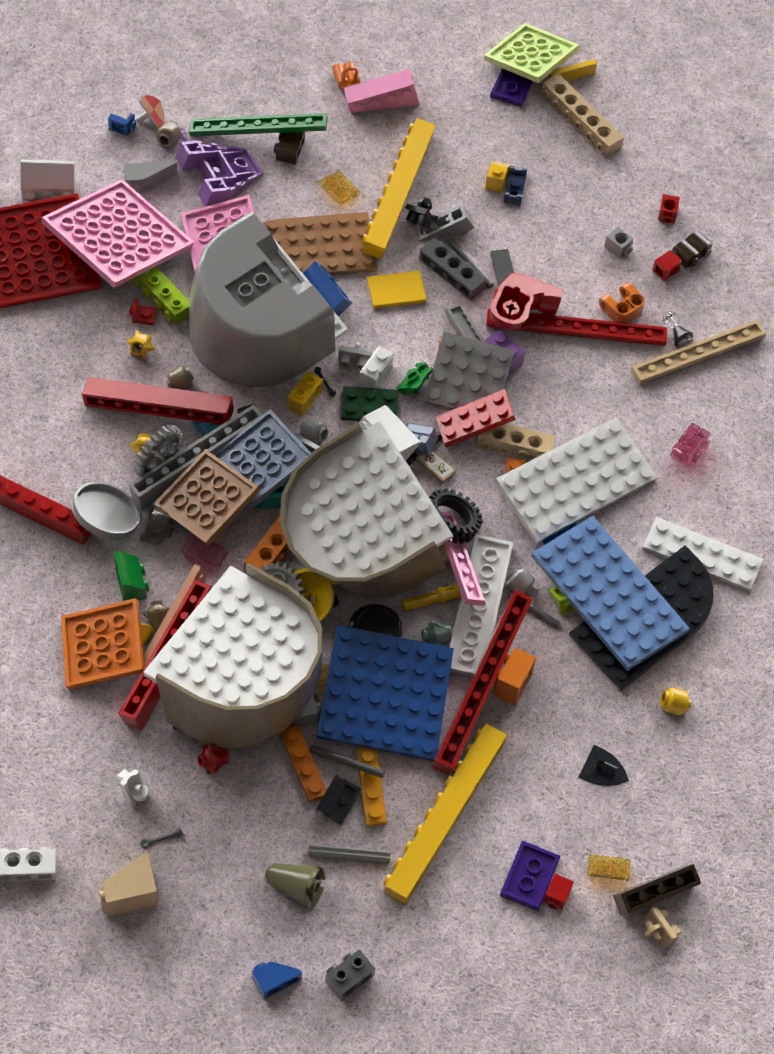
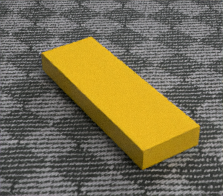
(576, 71)

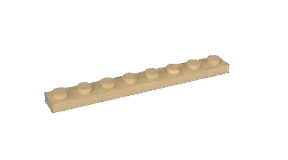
(698, 352)

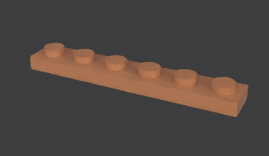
(196, 573)

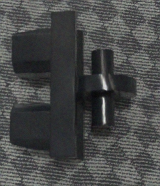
(421, 214)

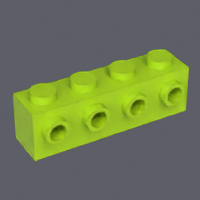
(163, 295)

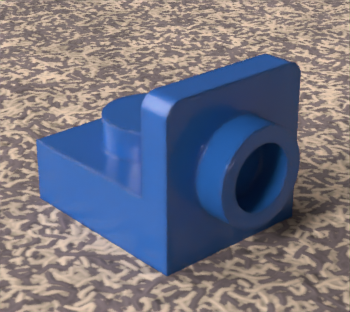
(121, 124)

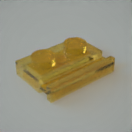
(339, 187)

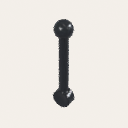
(317, 370)

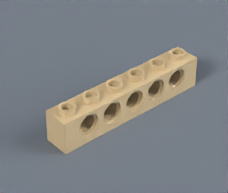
(582, 115)

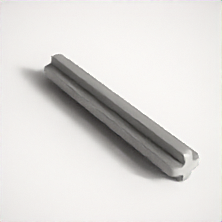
(349, 853)

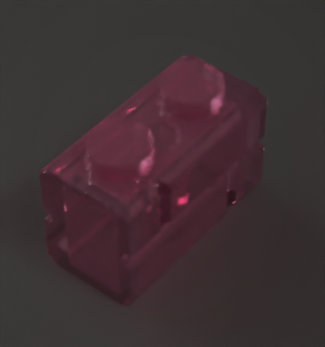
(690, 445)
(209, 556)

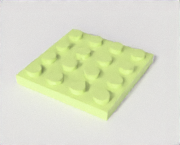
(531, 52)

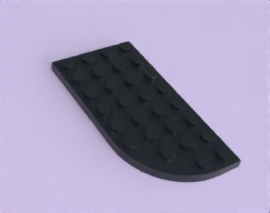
(685, 587)

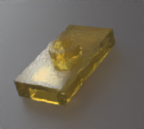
(608, 867)

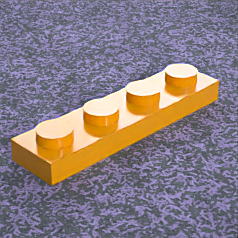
(371, 789)

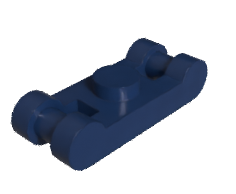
(515, 185)

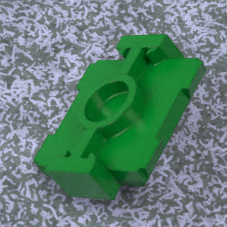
(415, 379)

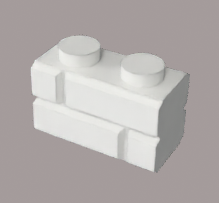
(376, 368)

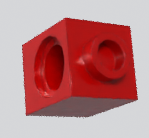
(668, 208)
(667, 265)
(558, 892)

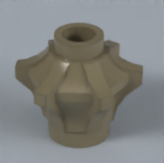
(156, 613)

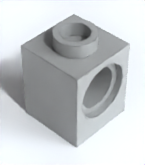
(619, 242)

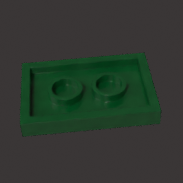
(362, 401)

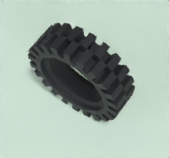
(464, 508)

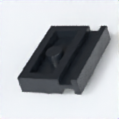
(338, 799)

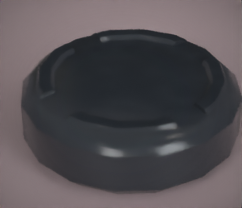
(377, 619)

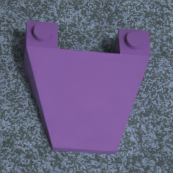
(223, 169)

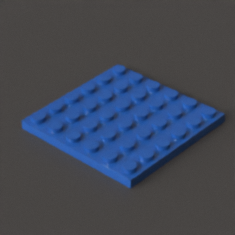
(385, 693)

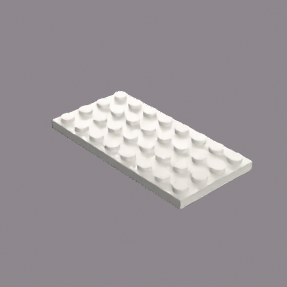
(575, 479)

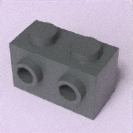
(349, 974)

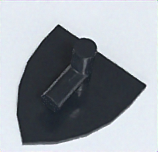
(603, 768)

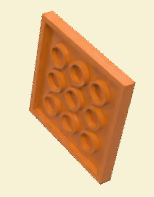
(102, 644)

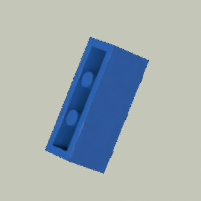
(327, 287)

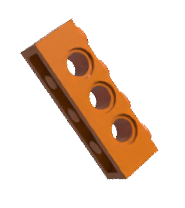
(266, 547)

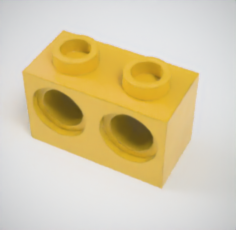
(304, 393)

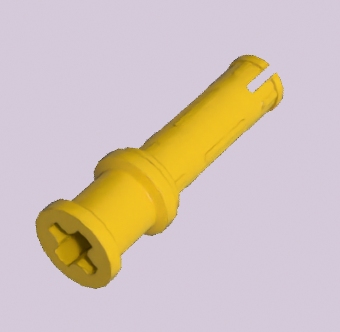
(440, 596)

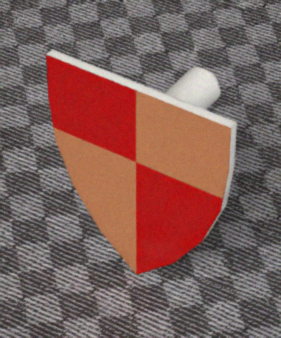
(153, 109)

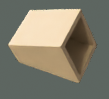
(130, 889)

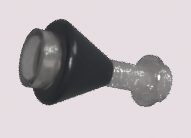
(681, 336)

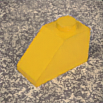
(497, 176)

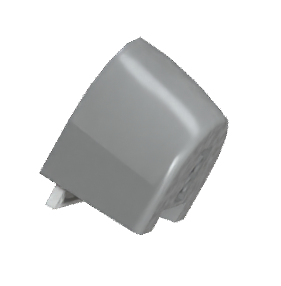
(256, 311)

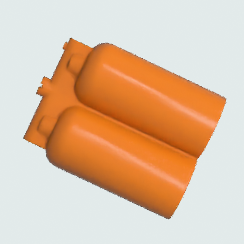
(346, 74)

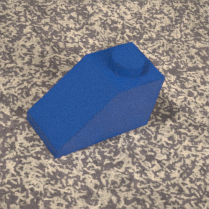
(274, 977)

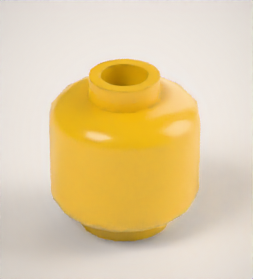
(675, 701)

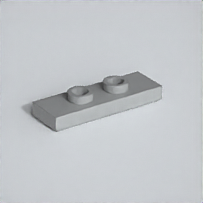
(462, 322)

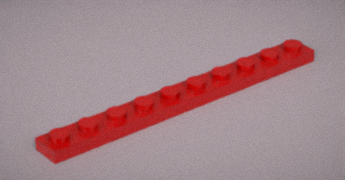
(591, 328)

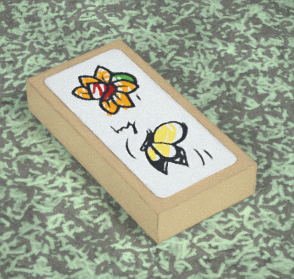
(436, 466)

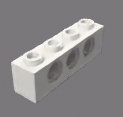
(24, 871)

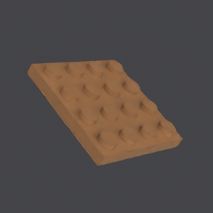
(207, 497)

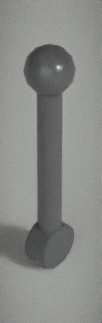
(145, 843)

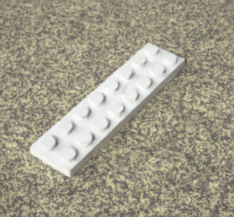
(473, 622)

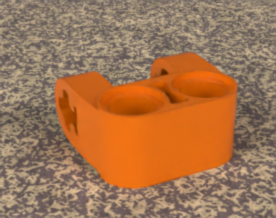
(626, 309)

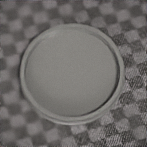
(105, 510)

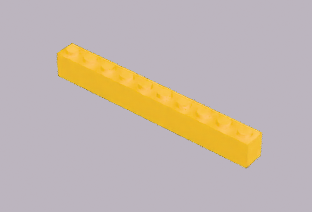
(398, 189)
(445, 814)

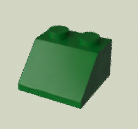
(130, 576)

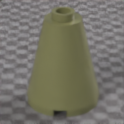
(297, 881)

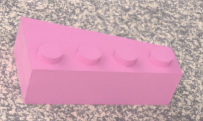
(382, 93)

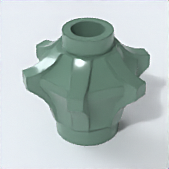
(436, 633)

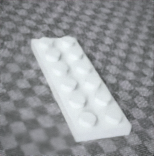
(720, 559)

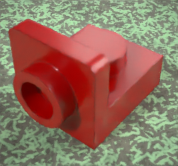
(142, 314)

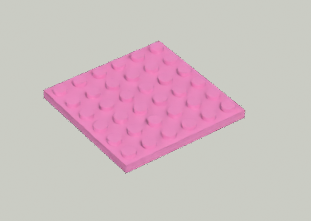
(117, 233)

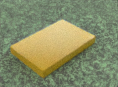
(396, 289)

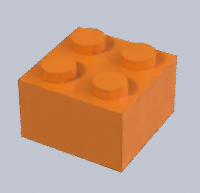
(514, 676)

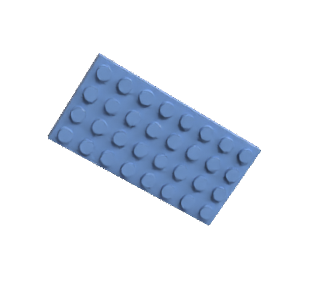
(610, 593)

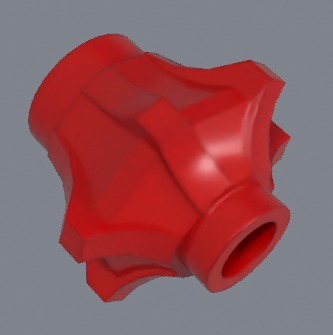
(213, 758)

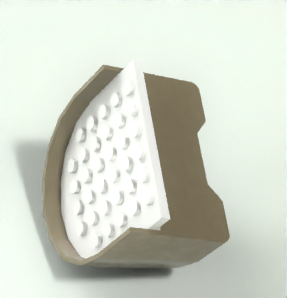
(362, 516)
(241, 662)

